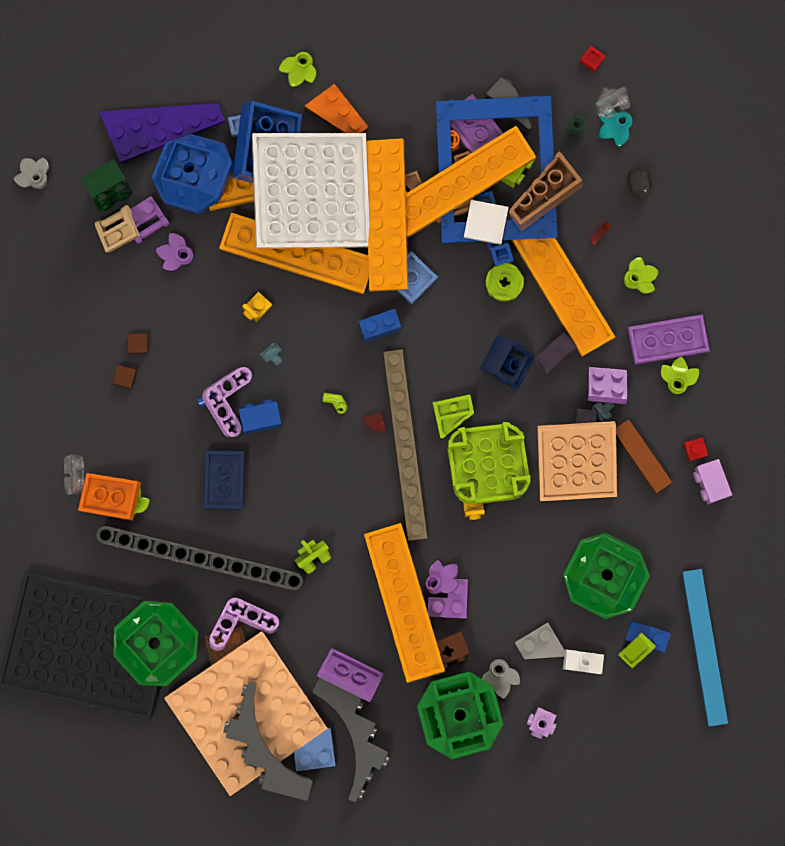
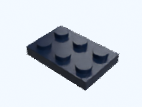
(224, 480)

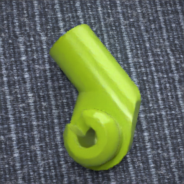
(337, 400)

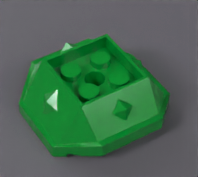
(585, 579)
(176, 649)
(481, 718)

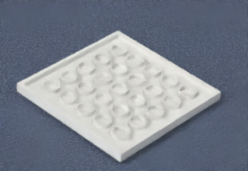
(310, 190)

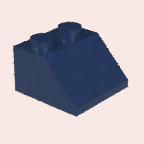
(507, 362)

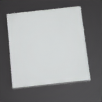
(486, 222)

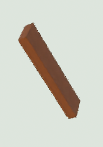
(642, 456)

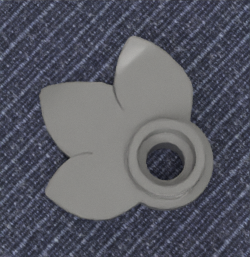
(31, 171)
(501, 681)

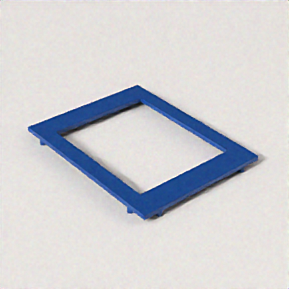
(497, 109)

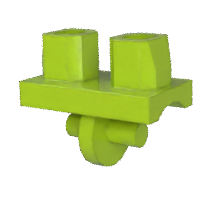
(307, 555)

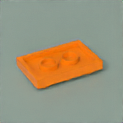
(109, 496)

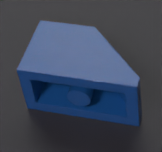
(656, 636)

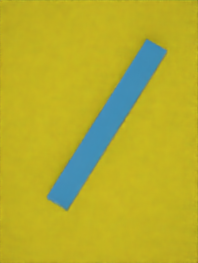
(704, 647)

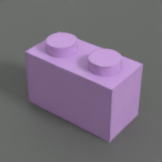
(712, 482)

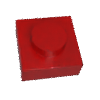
(695, 449)

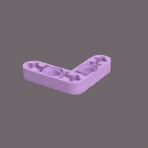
(221, 394)
(235, 616)

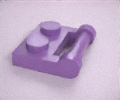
(143, 214)

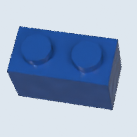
(379, 325)
(260, 416)

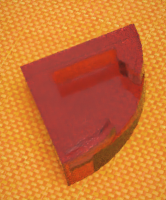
(600, 232)
(375, 422)

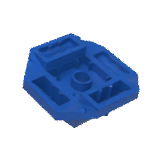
(204, 184)

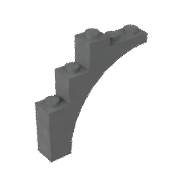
(360, 729)
(245, 730)

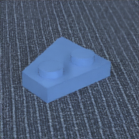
(316, 753)

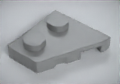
(540, 644)

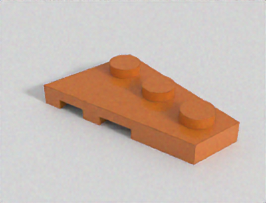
(337, 111)

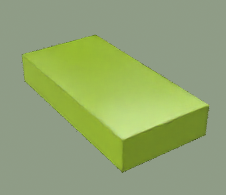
(637, 650)

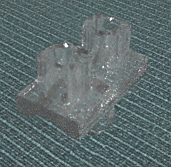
(610, 100)

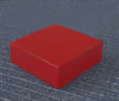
(592, 58)

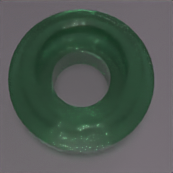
(576, 119)

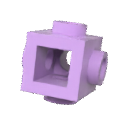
(548, 719)

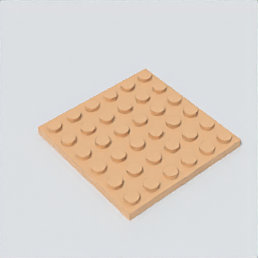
(213, 696)

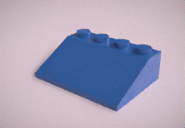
(259, 119)

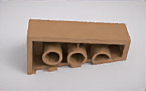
(546, 192)

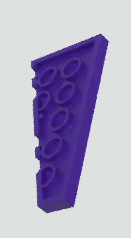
(148, 129)

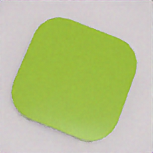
(488, 463)

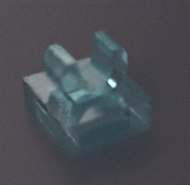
(271, 354)
(603, 410)

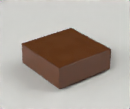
(137, 344)
(124, 376)

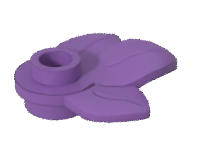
(172, 253)
(444, 576)

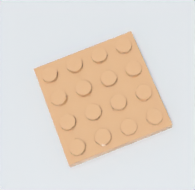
(577, 461)

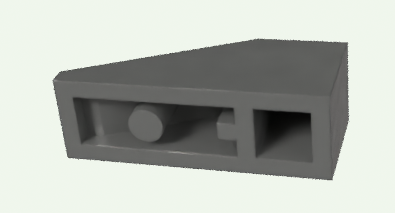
(506, 89)

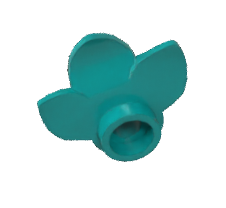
(613, 128)

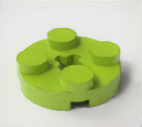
(513, 276)

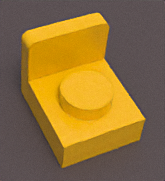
(256, 307)
(473, 511)

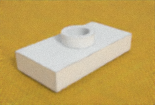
(583, 661)

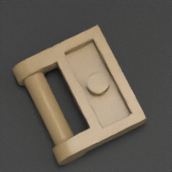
(119, 234)

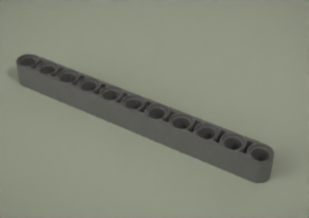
(208, 564)

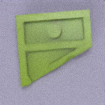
(452, 413)

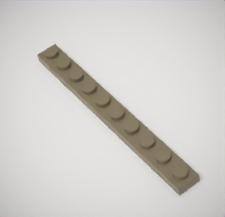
(405, 445)

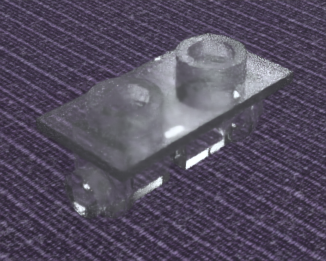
(74, 466)

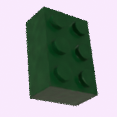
(107, 186)

